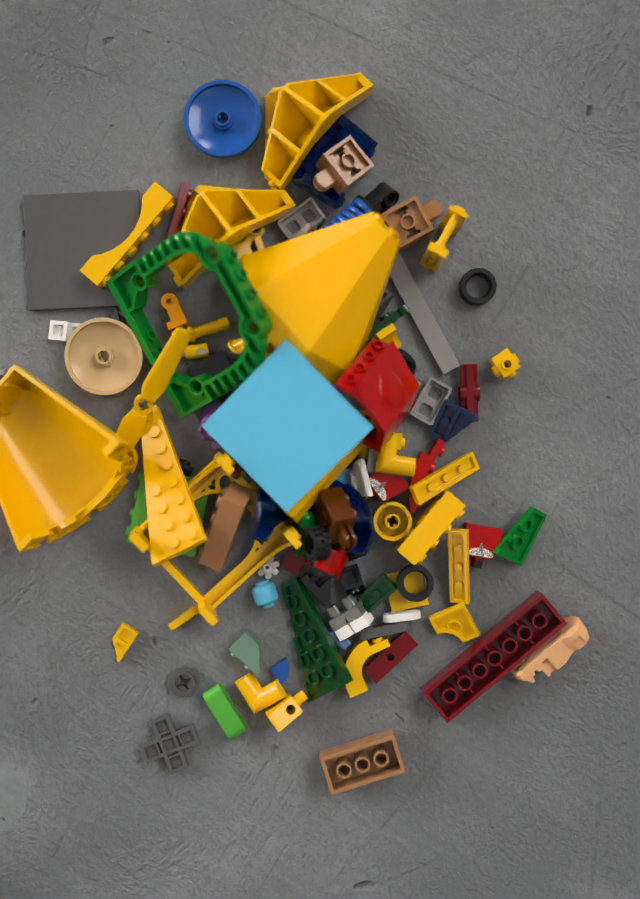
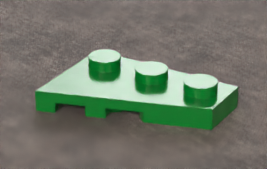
(521, 536)

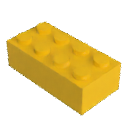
(429, 527)

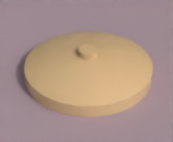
(103, 356)

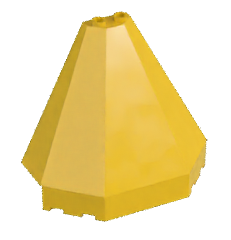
(326, 289)

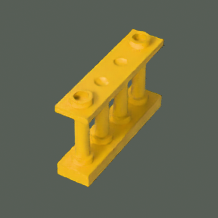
(437, 251)

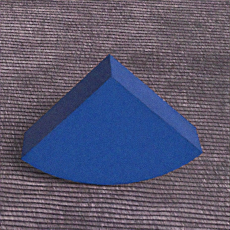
(281, 670)

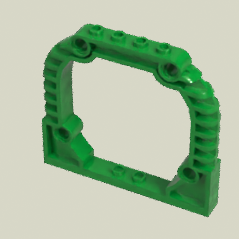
(131, 291)

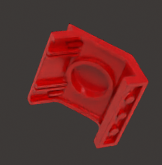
(383, 387)

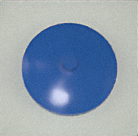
(222, 119)

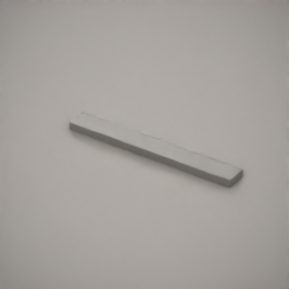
(422, 316)

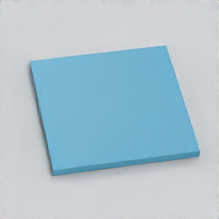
(287, 426)

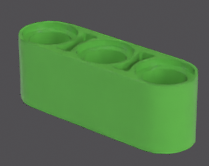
(225, 711)

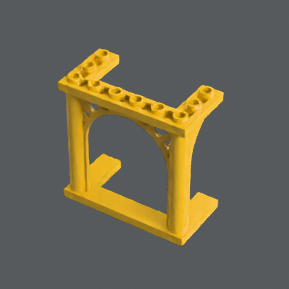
(280, 538)

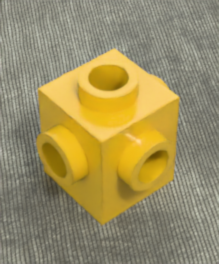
(511, 361)

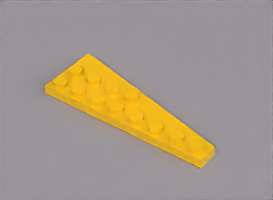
(170, 507)

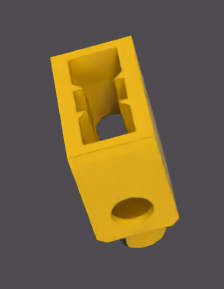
(280, 716)

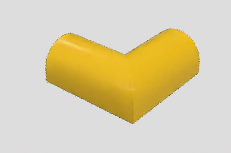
(391, 463)
(259, 697)

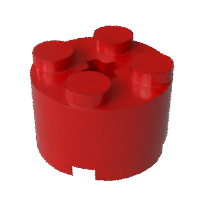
(333, 564)

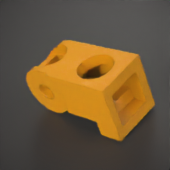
(175, 312)

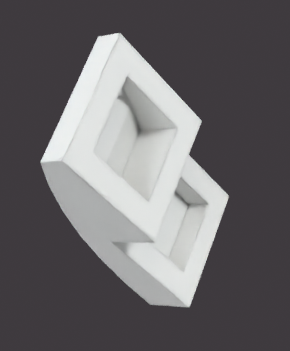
(61, 330)

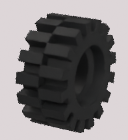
(315, 543)

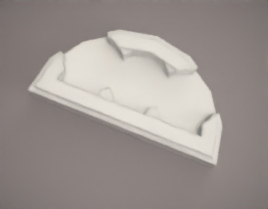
(360, 478)

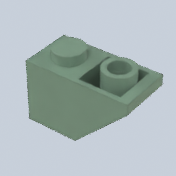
(247, 650)

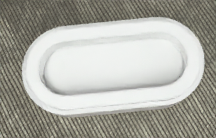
(403, 615)

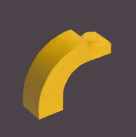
(355, 659)

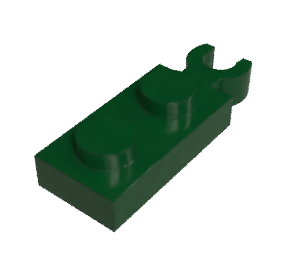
(387, 319)
(377, 592)

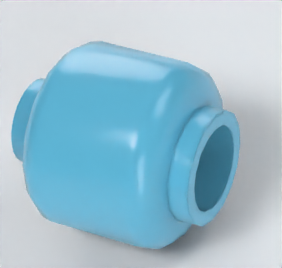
(264, 593)

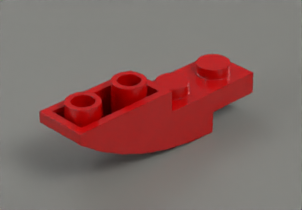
(424, 465)

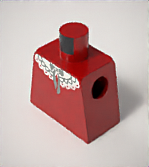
(386, 485)
(482, 542)

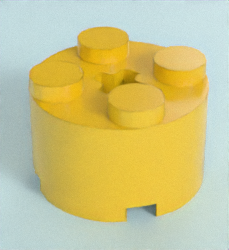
(397, 530)

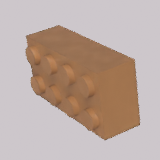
(224, 525)
(361, 761)

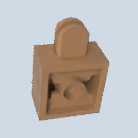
(342, 167)
(413, 221)

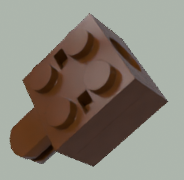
(337, 515)

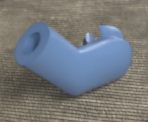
(343, 645)

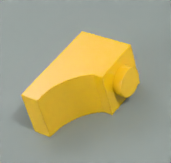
(388, 334)

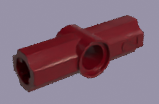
(469, 388)

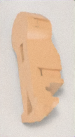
(554, 652)

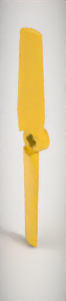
(154, 386)

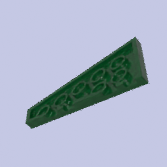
(315, 649)

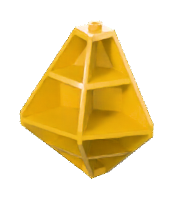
(300, 116)
(227, 217)

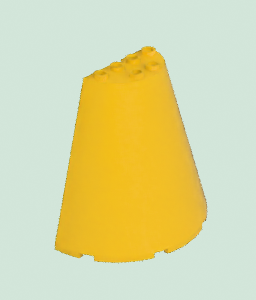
(54, 461)

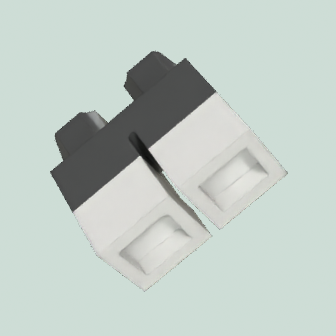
(350, 619)

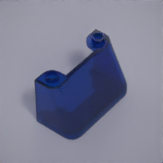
(307, 170)

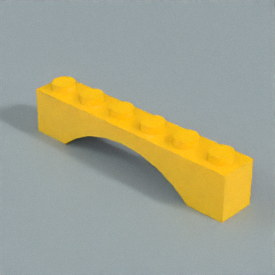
(155, 205)

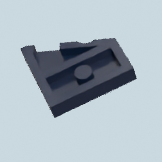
(451, 420)

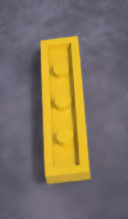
(444, 478)
(459, 565)

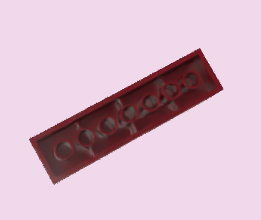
(493, 656)

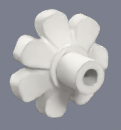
(271, 570)

